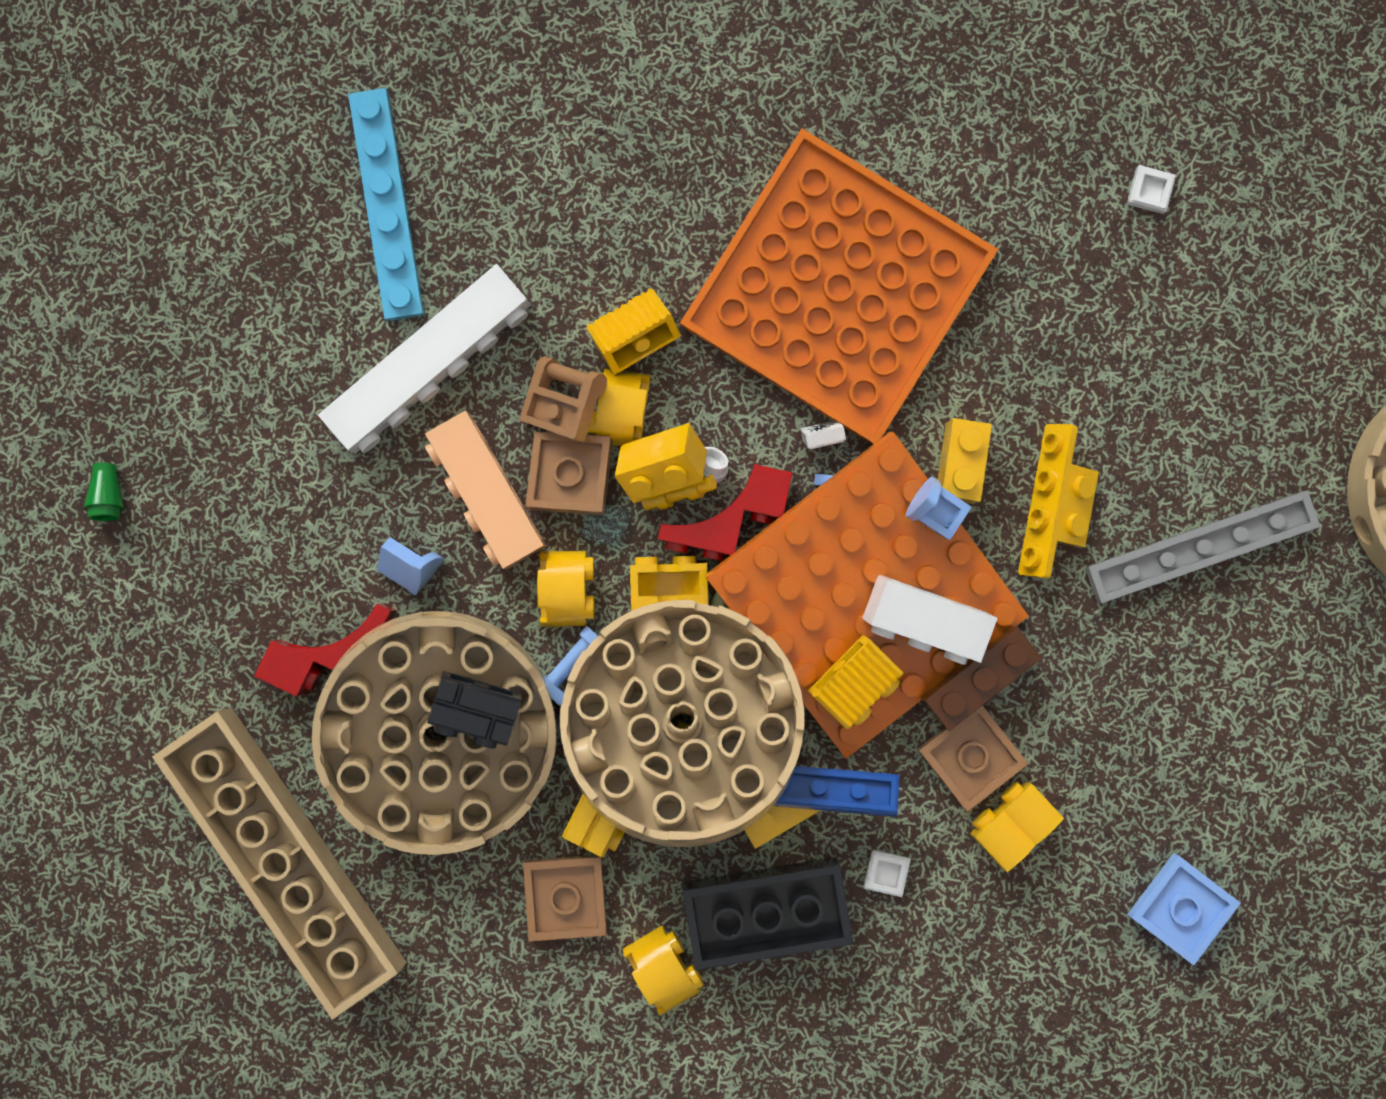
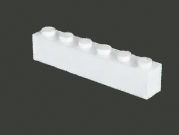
(425, 360)

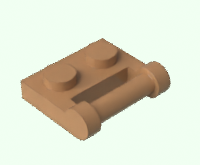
(558, 411)

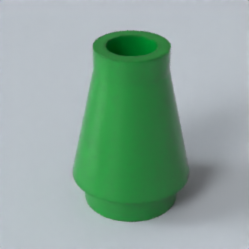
(104, 494)

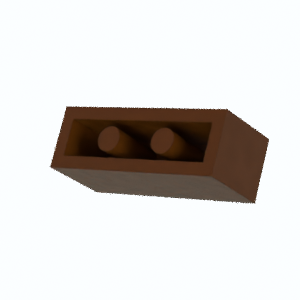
(979, 682)

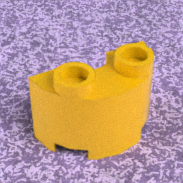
(621, 407)
(667, 582)
(563, 588)
(661, 971)

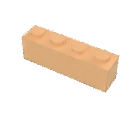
(485, 490)

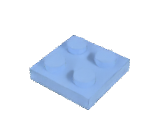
(1184, 908)

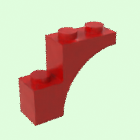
(718, 536)
(296, 666)

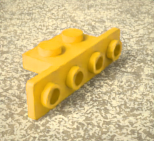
(1059, 502)

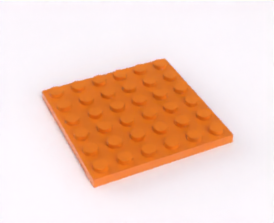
(838, 287)
(817, 566)

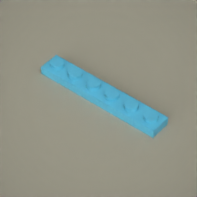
(386, 204)

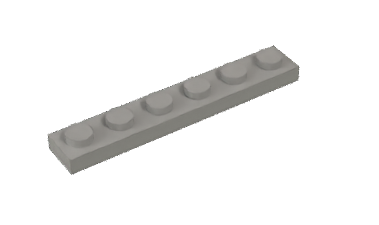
(1202, 547)

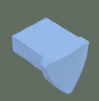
(937, 508)
(406, 566)

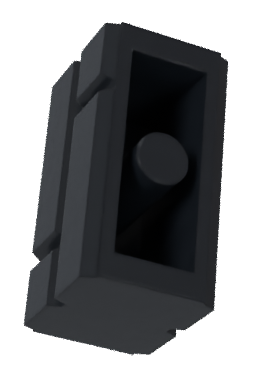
(474, 710)

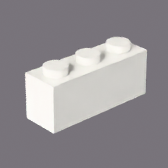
(928, 620)

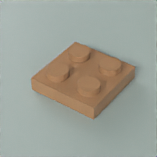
(569, 474)
(973, 758)
(565, 898)

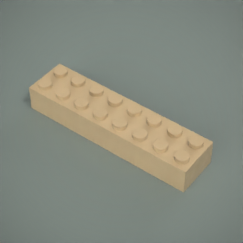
(280, 861)

